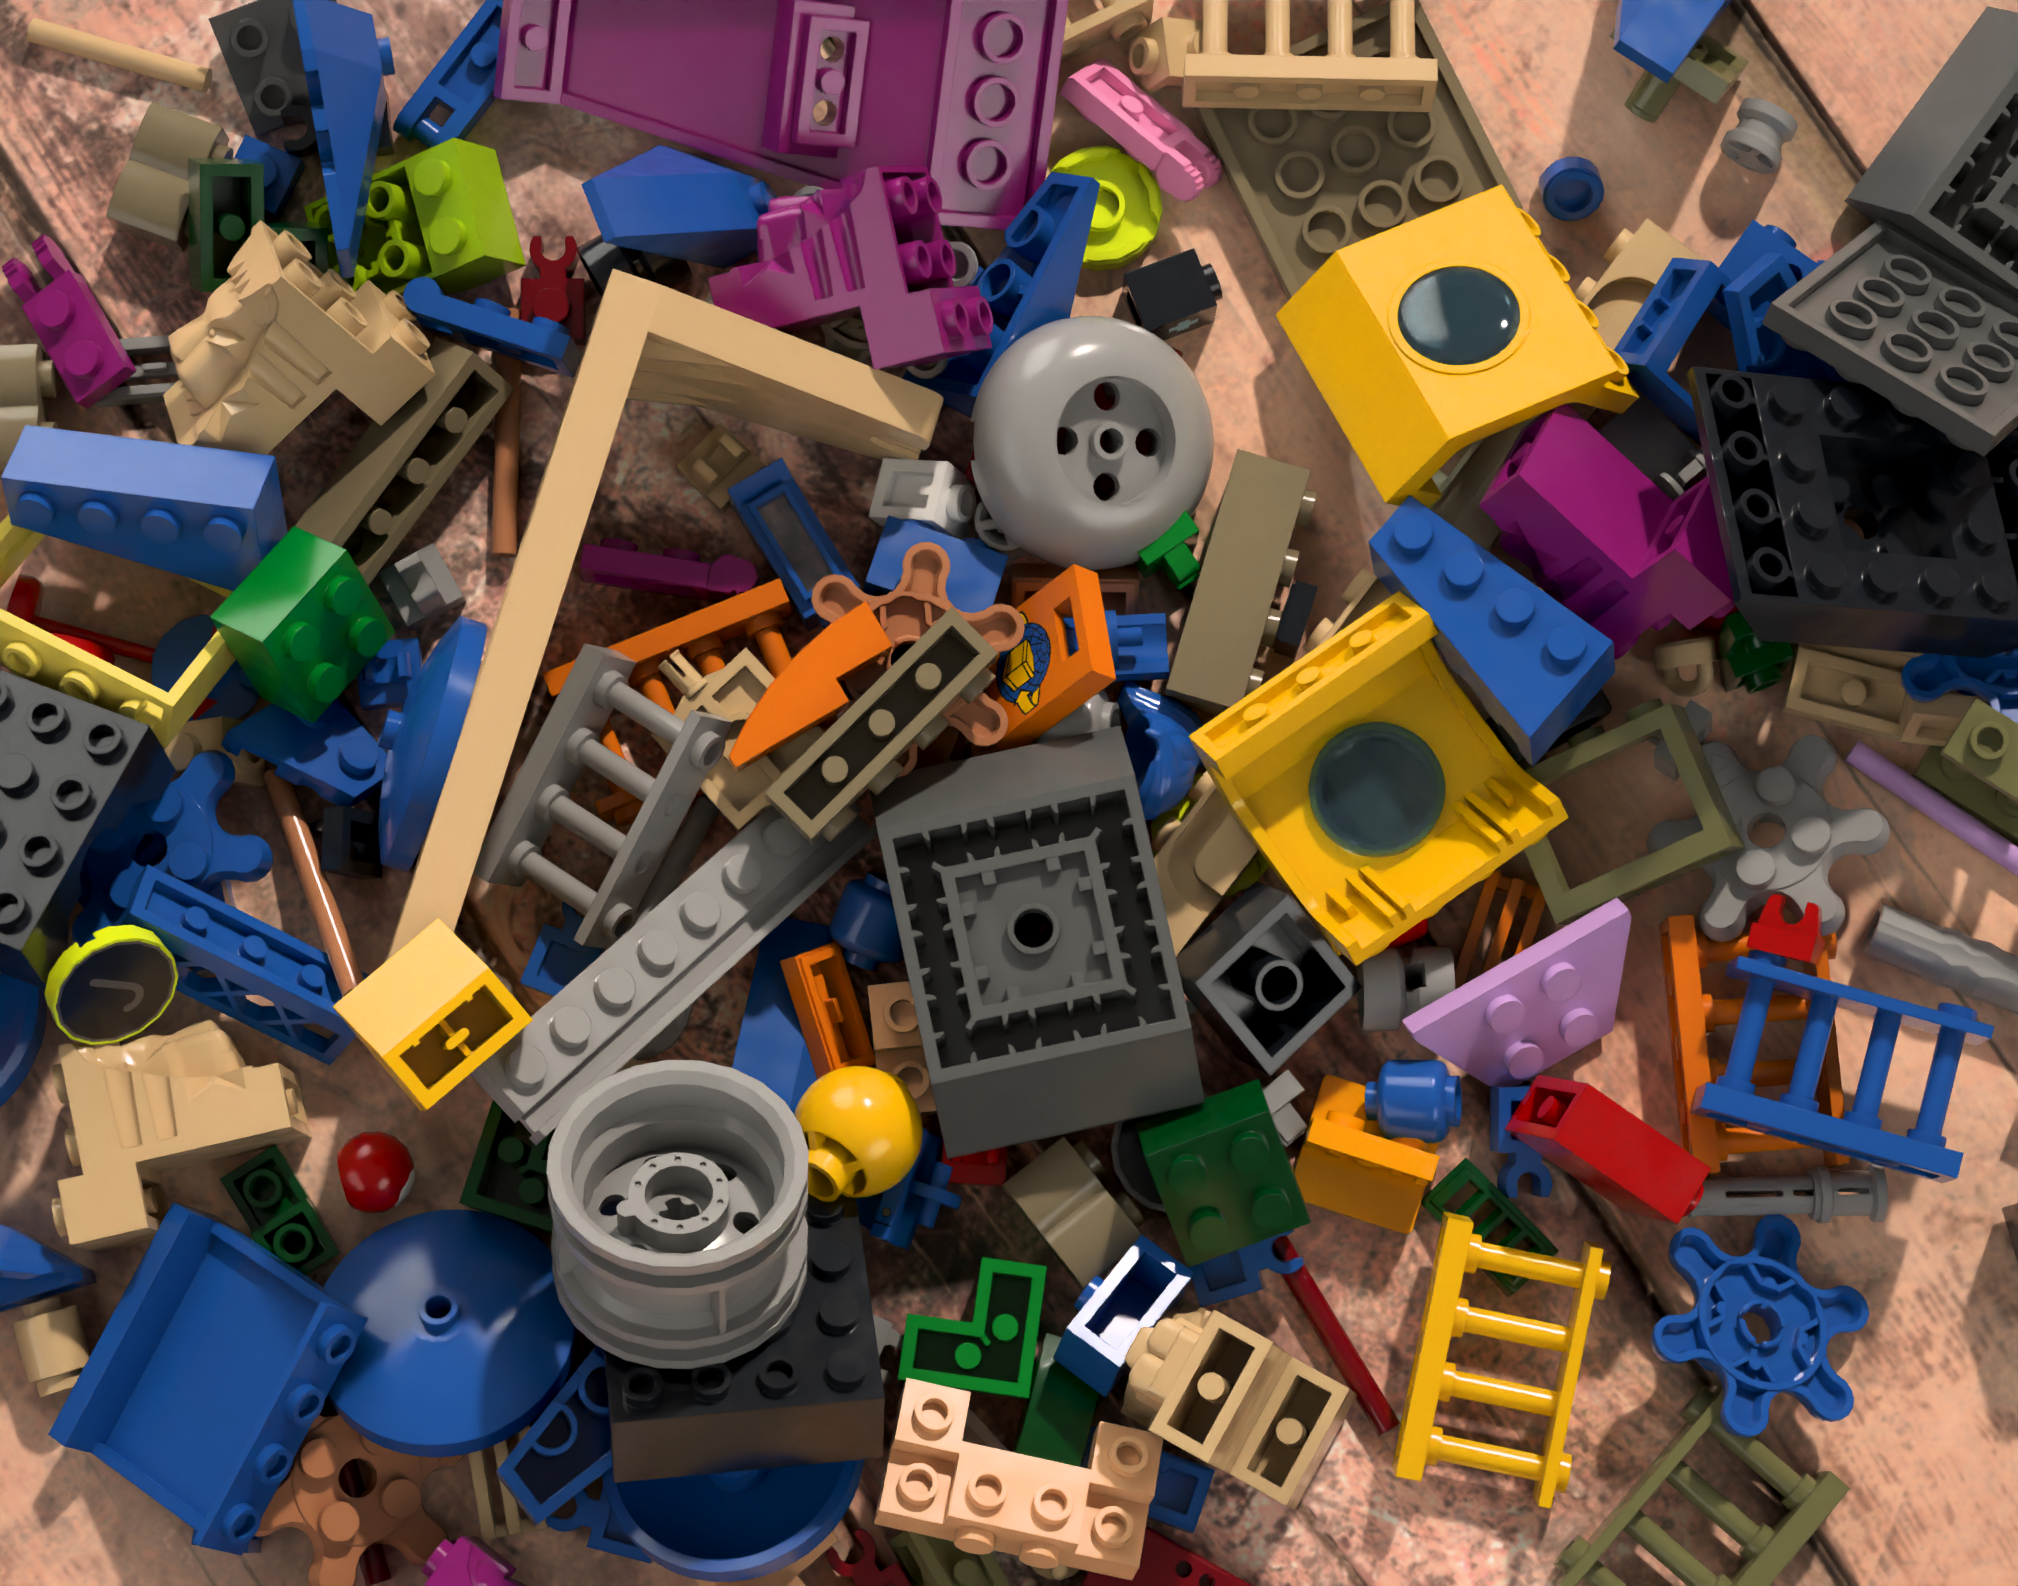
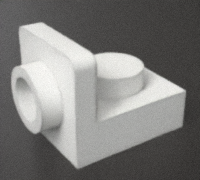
(924, 492)

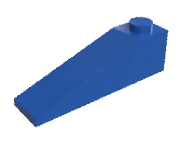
(1663, 32)
(348, 105)
(679, 207)
(1027, 282)
(770, 1033)

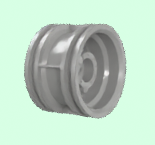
(678, 1213)

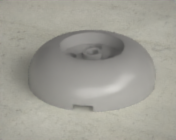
(1049, 497)

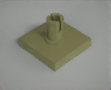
(1707, 70)

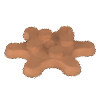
(906, 617)
(346, 1525)

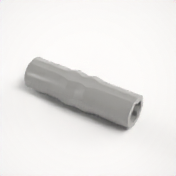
(1944, 957)

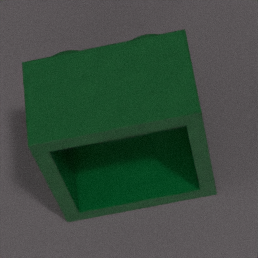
(1223, 1173)

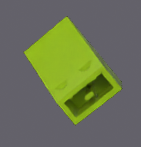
(434, 219)

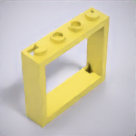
(70, 670)

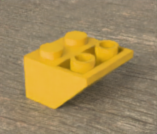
(432, 1014)

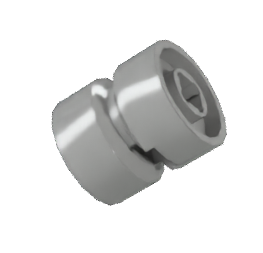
(1383, 980)

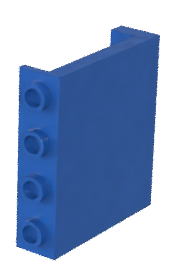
(209, 1375)

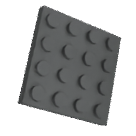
(1912, 332)

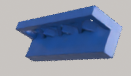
(246, 959)

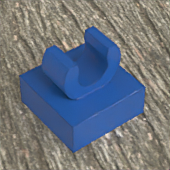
(390, 674)

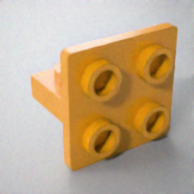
(1356, 1170)

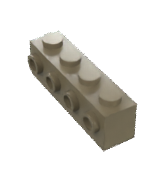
(407, 459)
(1238, 583)
(881, 726)

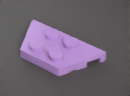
(1533, 1004)

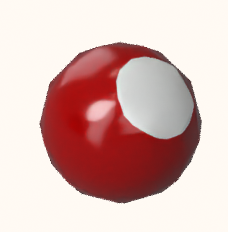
(375, 1171)

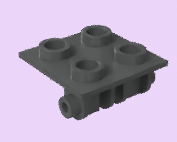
(263, 59)

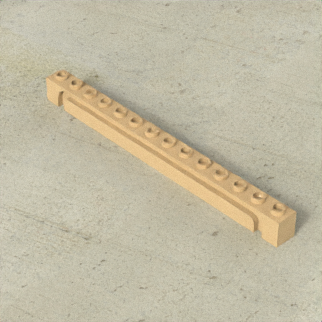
(1209, 847)

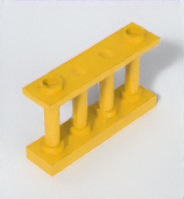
(1435, 1379)

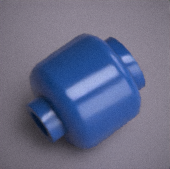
(867, 923)
(1414, 1100)

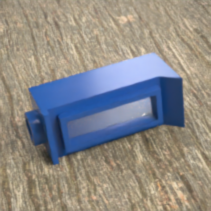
(787, 535)

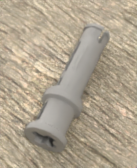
(1820, 1197)

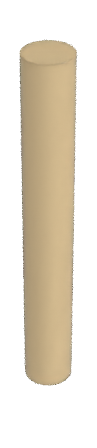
(119, 55)

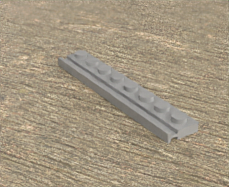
(661, 967)

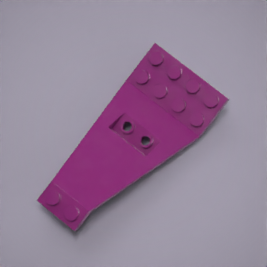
(906, 85)

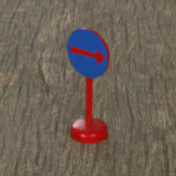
(169, 660)

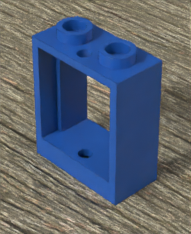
(1662, 329)

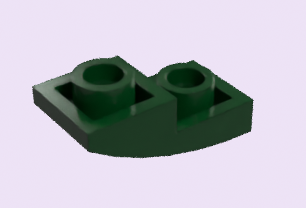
(1748, 660)
(280, 1211)
(1057, 1412)

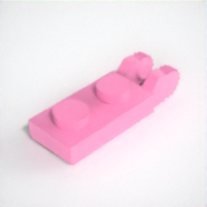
(1143, 129)

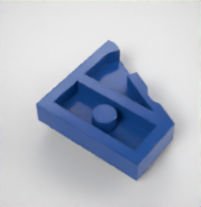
(329, 756)

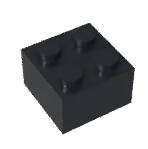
(1264, 977)

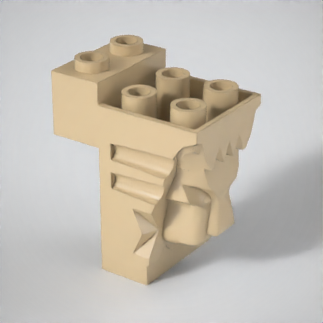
(282, 343)
(157, 1111)
(1234, 1400)

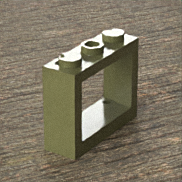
(1657, 868)

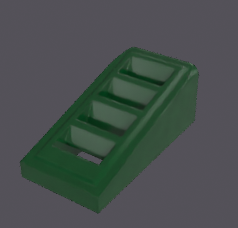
(1504, 1210)

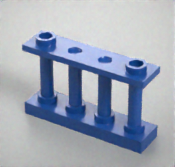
(1797, 1114)

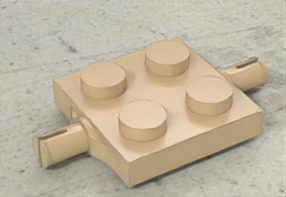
(734, 694)

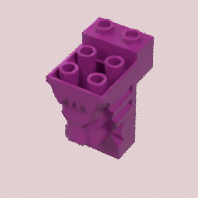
(867, 254)
(1606, 533)

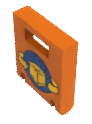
(1038, 677)

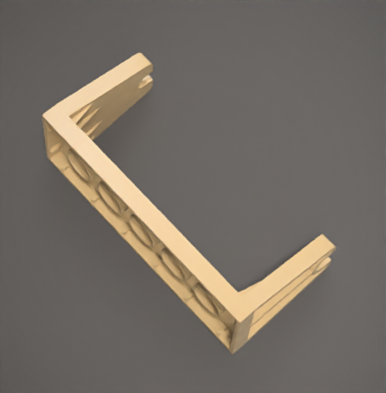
(649, 349)

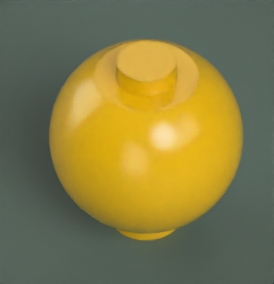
(858, 1132)

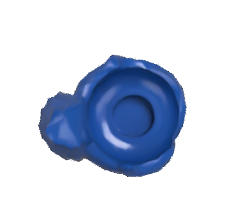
(1159, 747)

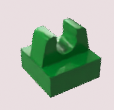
(1172, 554)

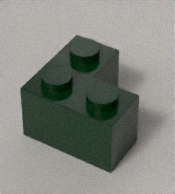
(223, 209)
(509, 1173)

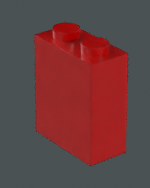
(1609, 1149)

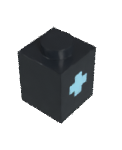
(1172, 295)

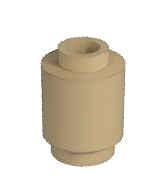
(51, 1345)

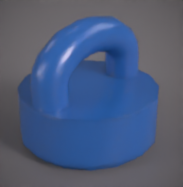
(1571, 188)

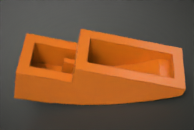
(809, 686)

